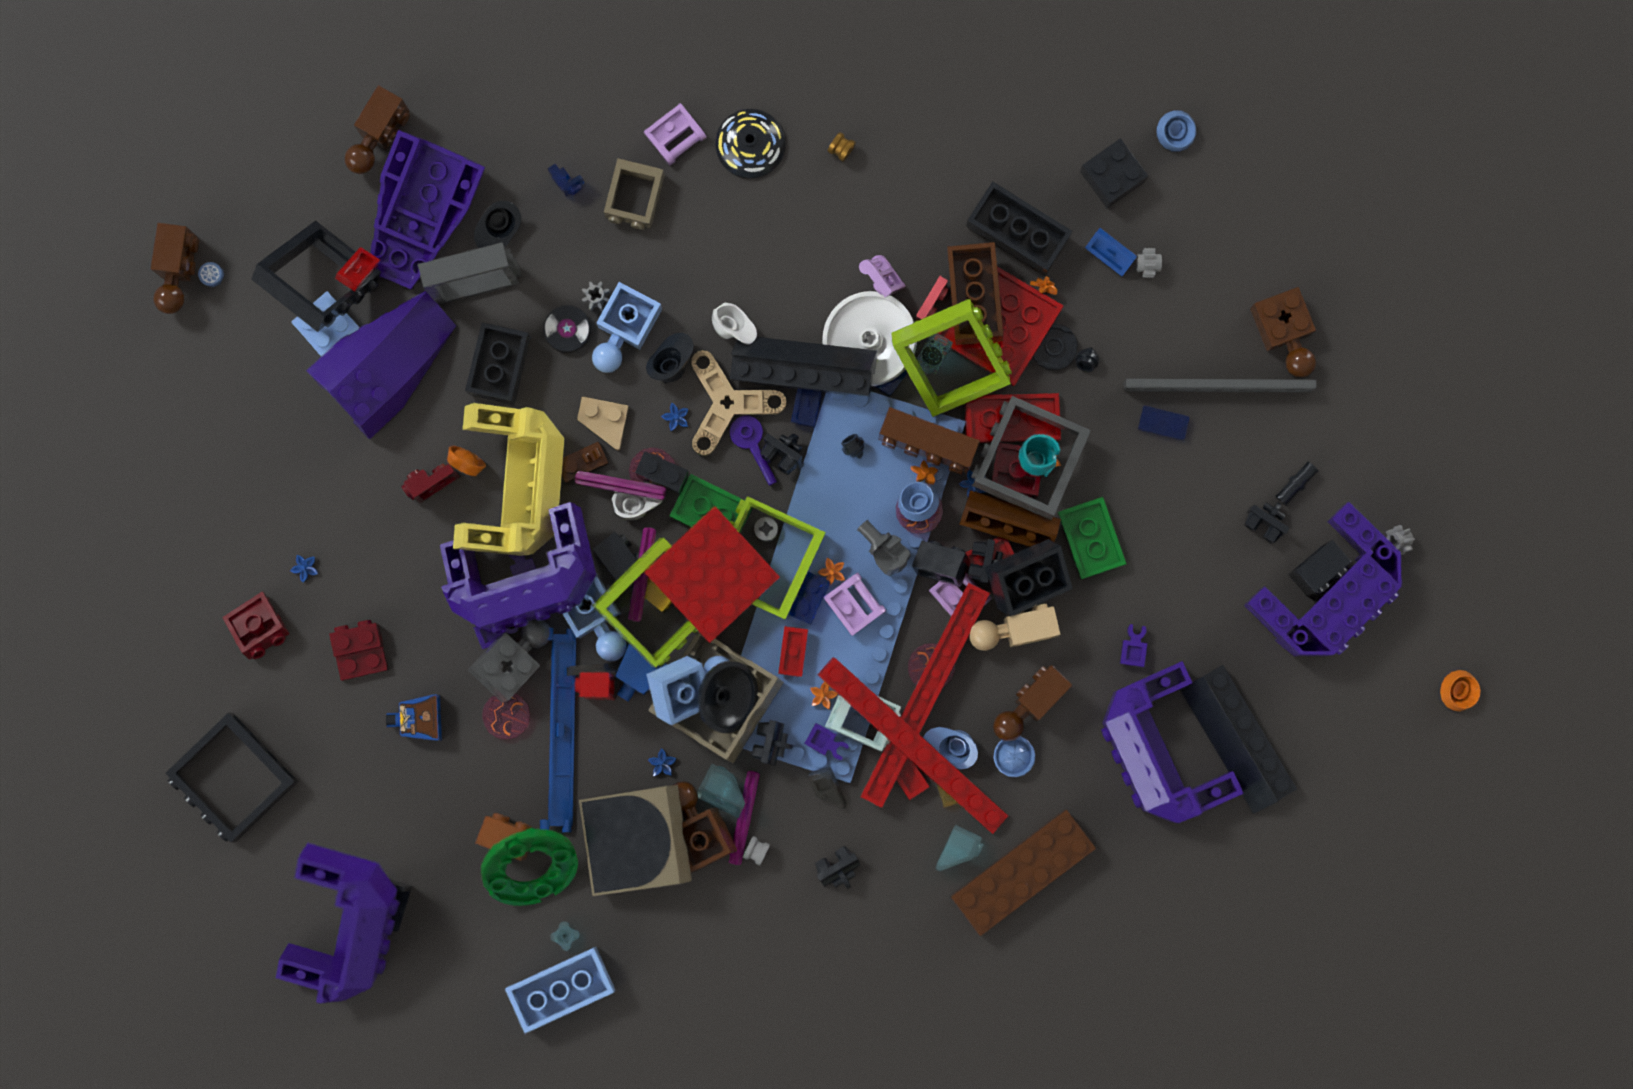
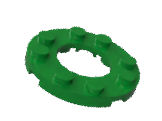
(523, 893)

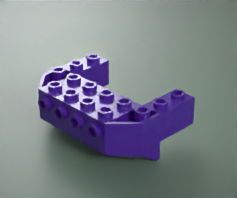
(528, 594)
(1347, 604)
(1146, 758)
(363, 931)

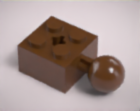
(378, 127)
(174, 262)
(1275, 333)
(1032, 701)
(707, 825)

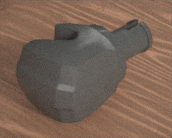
(886, 549)

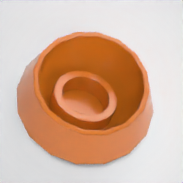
(465, 461)
(1452, 690)

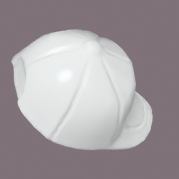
(732, 322)
(631, 506)

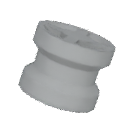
(767, 532)
(756, 850)

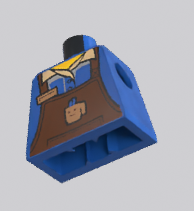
(418, 718)

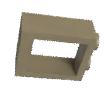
(639, 171)

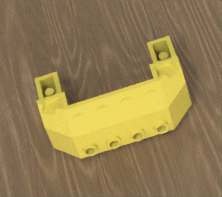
(530, 480)

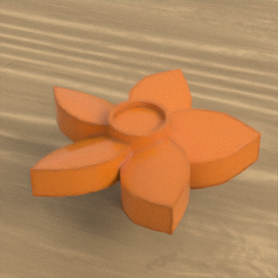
(1045, 286)
(925, 473)
(832, 571)
(823, 695)

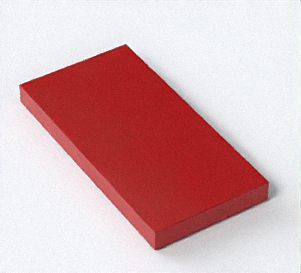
(984, 412)

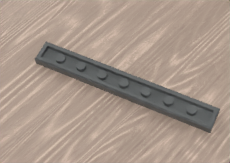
(1219, 385)

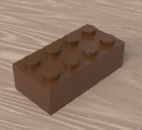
(975, 278)
(928, 440)

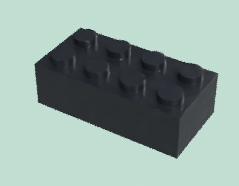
(1018, 228)

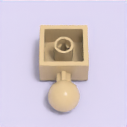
(1019, 629)

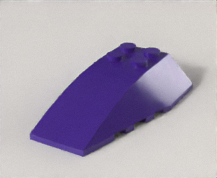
(419, 205)
(383, 361)

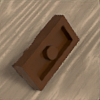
(584, 460)

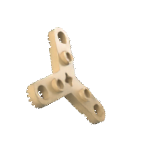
(745, 402)

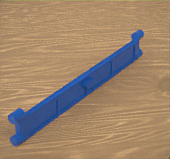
(561, 732)

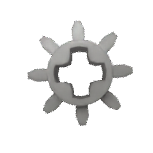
(1149, 262)
(593, 290)
(1401, 538)

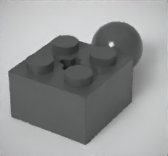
(515, 656)

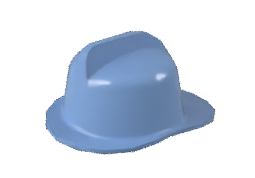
(954, 746)

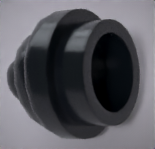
(1087, 360)
(853, 446)

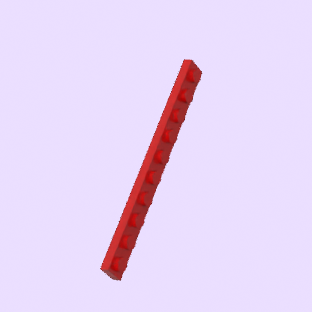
(927, 690)
(912, 745)

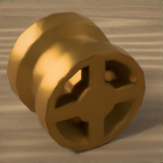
(841, 146)

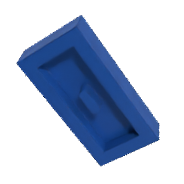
(1111, 252)

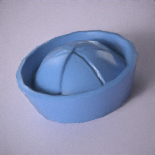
(1176, 131)
(925, 500)
(1014, 757)

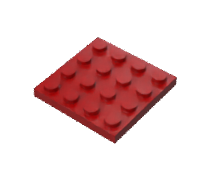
(1025, 323)
(711, 574)

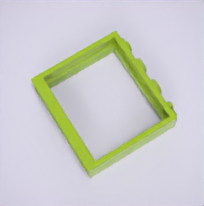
(934, 324)
(743, 510)
(677, 641)

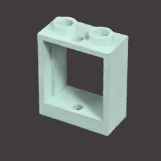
(838, 716)

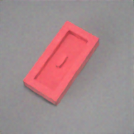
(938, 292)

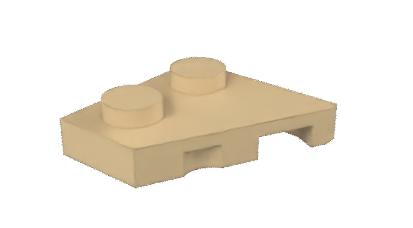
(604, 419)

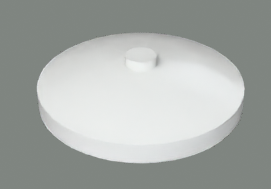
(867, 323)

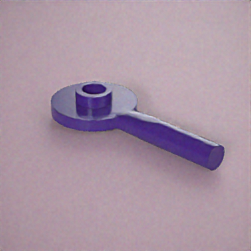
(746, 434)

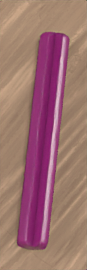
(620, 485)
(640, 583)
(743, 821)

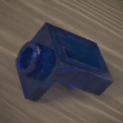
(561, 178)

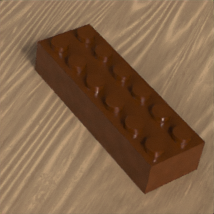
(1022, 872)

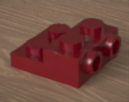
(1009, 473)
(422, 485)
(256, 626)
(358, 650)

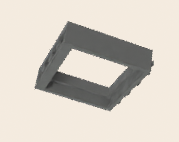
(469, 273)
(1007, 494)

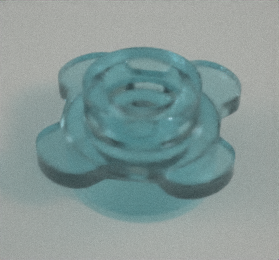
(571, 936)

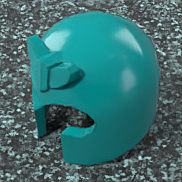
(1039, 454)

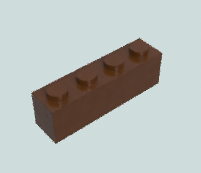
(1007, 520)

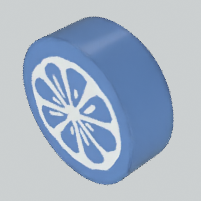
(211, 274)

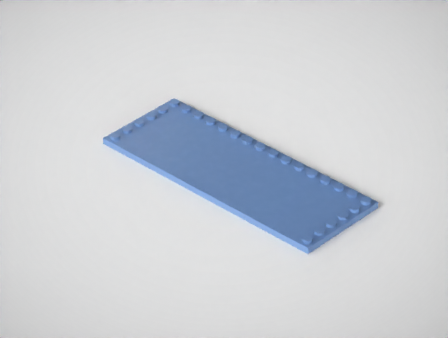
(837, 497)

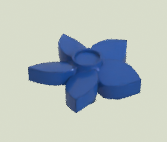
(675, 417)
(969, 483)
(304, 567)
(662, 763)

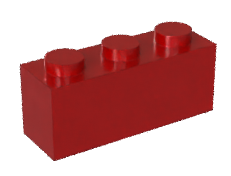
(595, 686)

